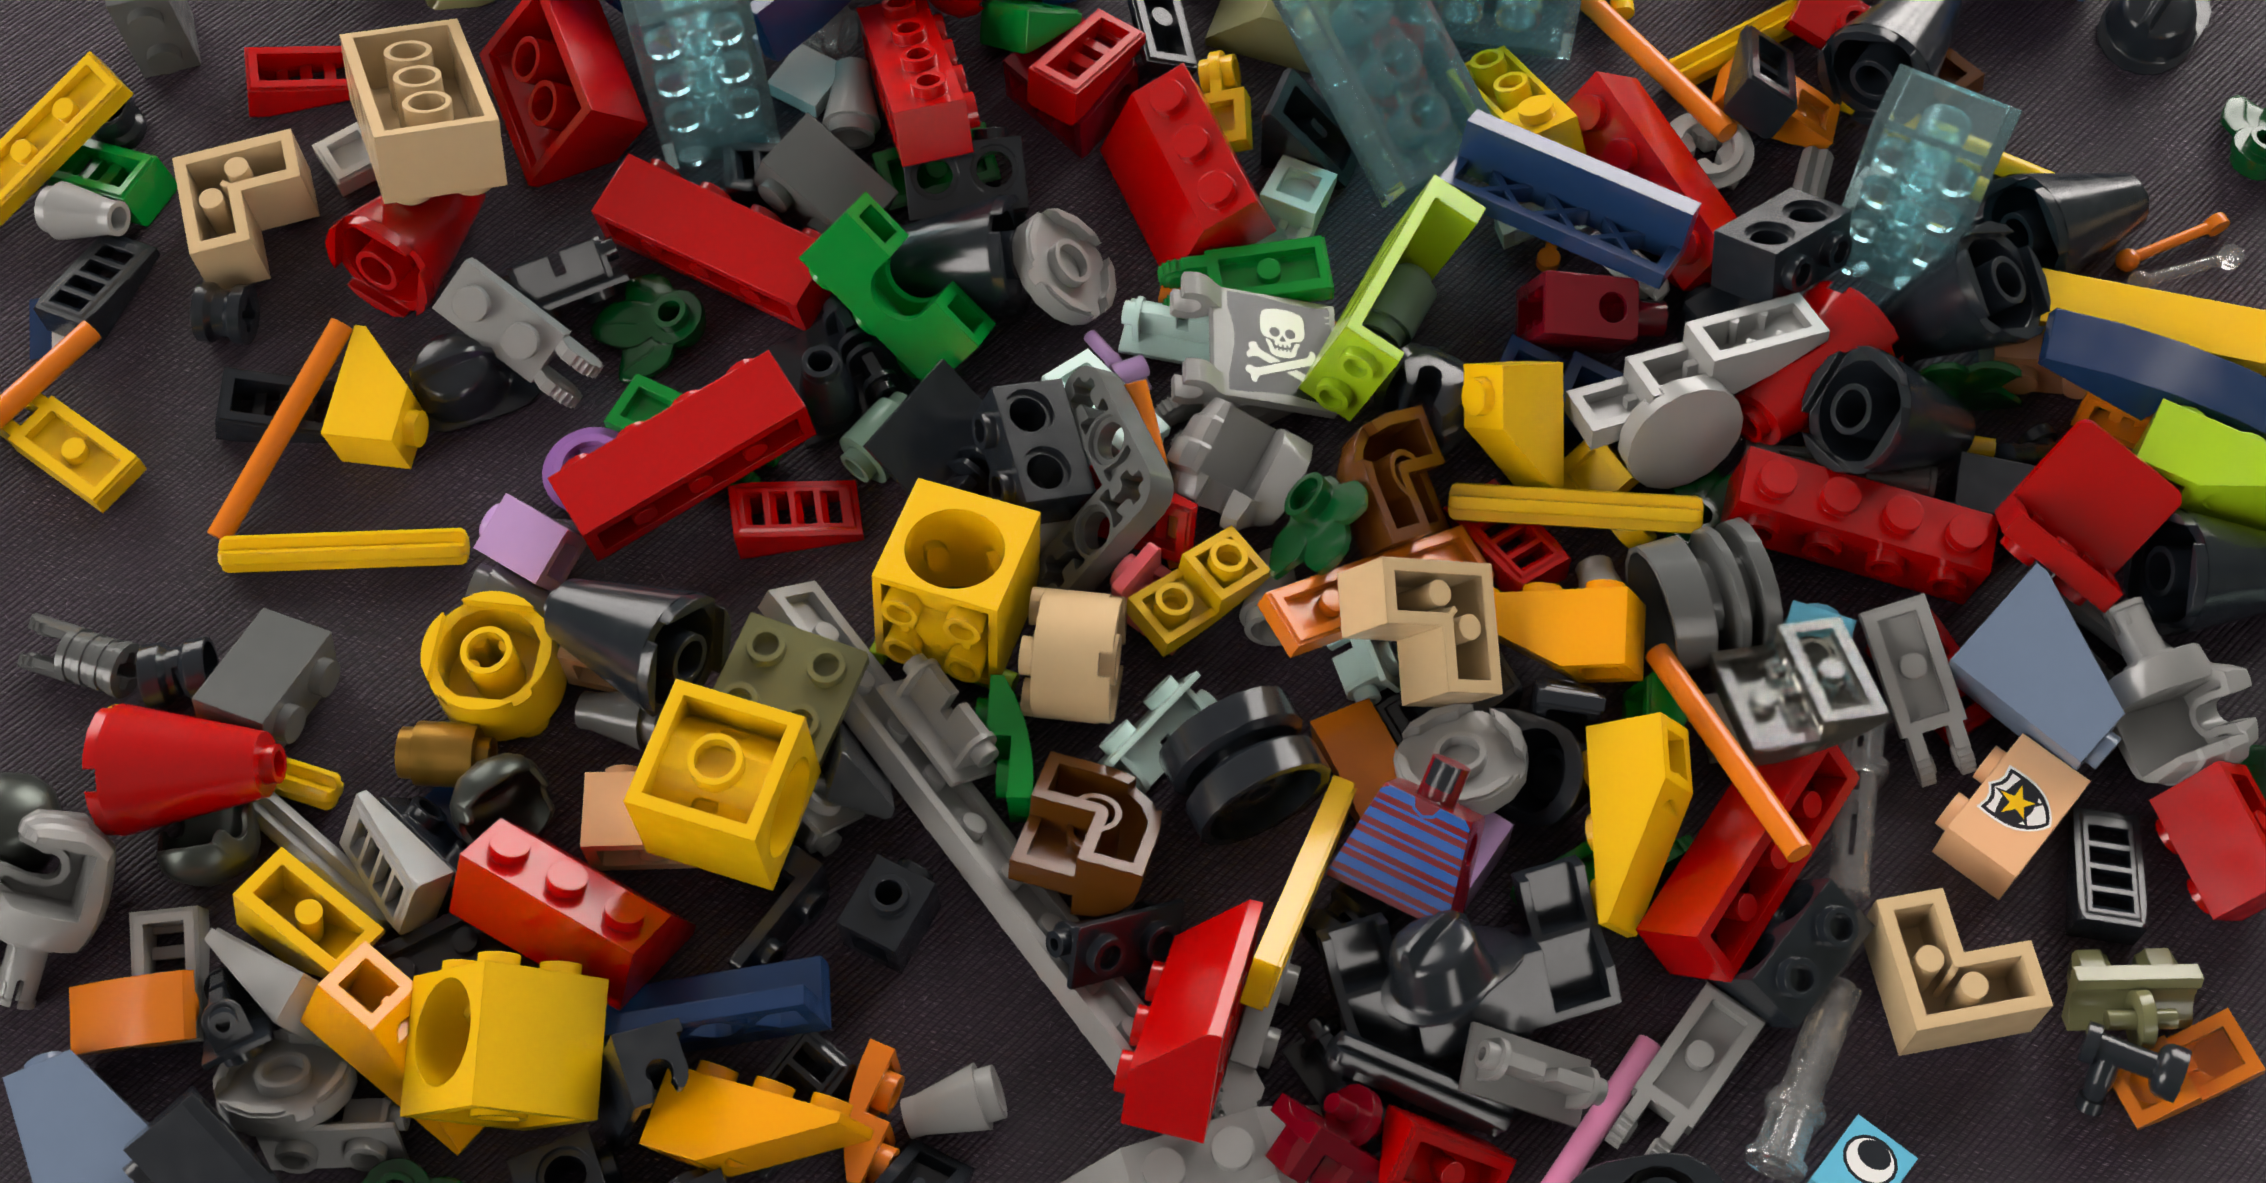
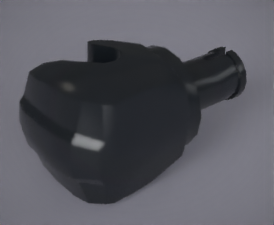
(1438, 382)

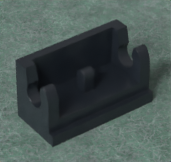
(631, 1076)

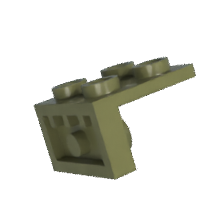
(795, 674)

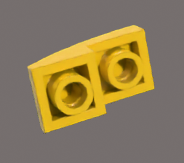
(1199, 592)

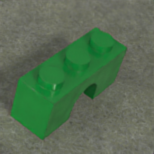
(855, 265)

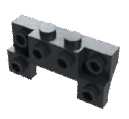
(1561, 976)

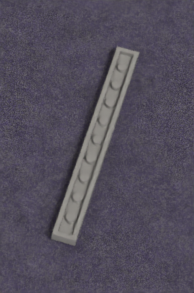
(965, 831)

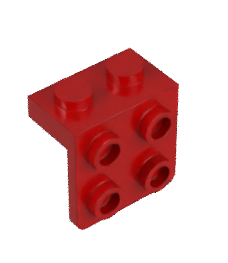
(2086, 513)

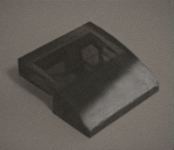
(1797, 692)

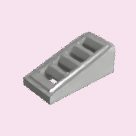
(401, 877)
(144, 950)
(273, 984)

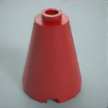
(401, 249)
(1775, 403)
(173, 767)

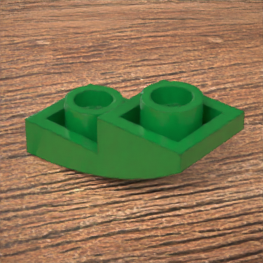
(1015, 764)

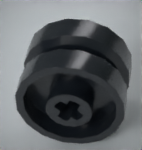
(1244, 765)

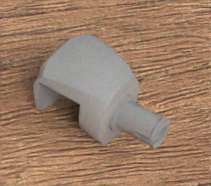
(1237, 465)
(2172, 702)
(52, 909)

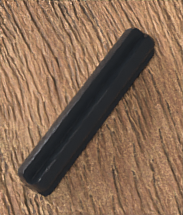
(1414, 1083)

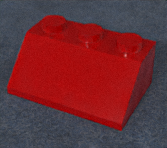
(562, 88)
(1182, 172)
(564, 910)
(1189, 1026)

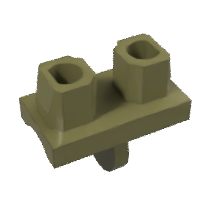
(2134, 997)

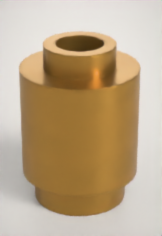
(440, 751)

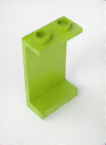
(1354, 357)

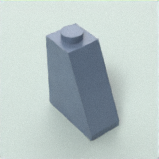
(2040, 675)
(71, 1121)

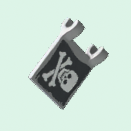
(1255, 347)

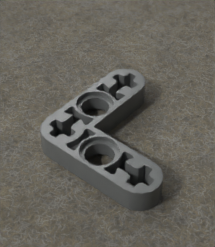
(1132, 492)

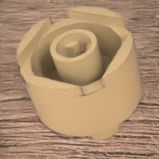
(1073, 655)

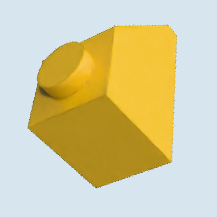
(372, 409)
(1518, 418)
(301, 916)

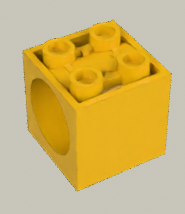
(956, 541)
(723, 784)
(505, 1043)

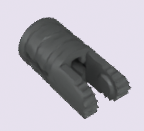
(84, 657)

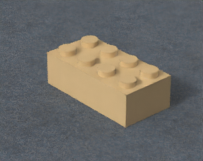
(423, 112)

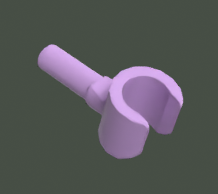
(1128, 370)

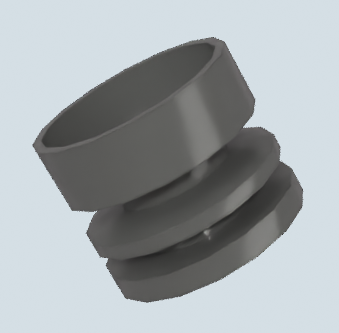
(1707, 592)

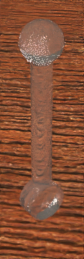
(2228, 258)

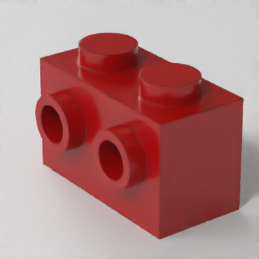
(2220, 836)

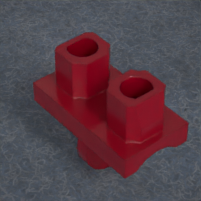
(1349, 1122)

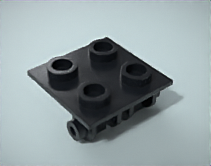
(862, 354)
(933, 436)

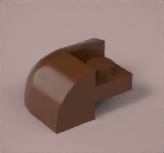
(1392, 463)
(1087, 835)

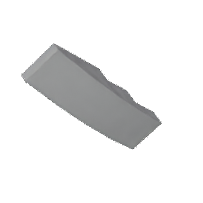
(1728, 346)

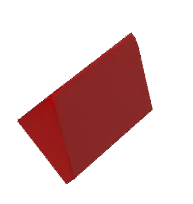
(1432, 1152)

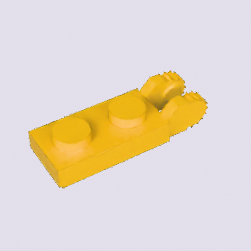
(74, 452)

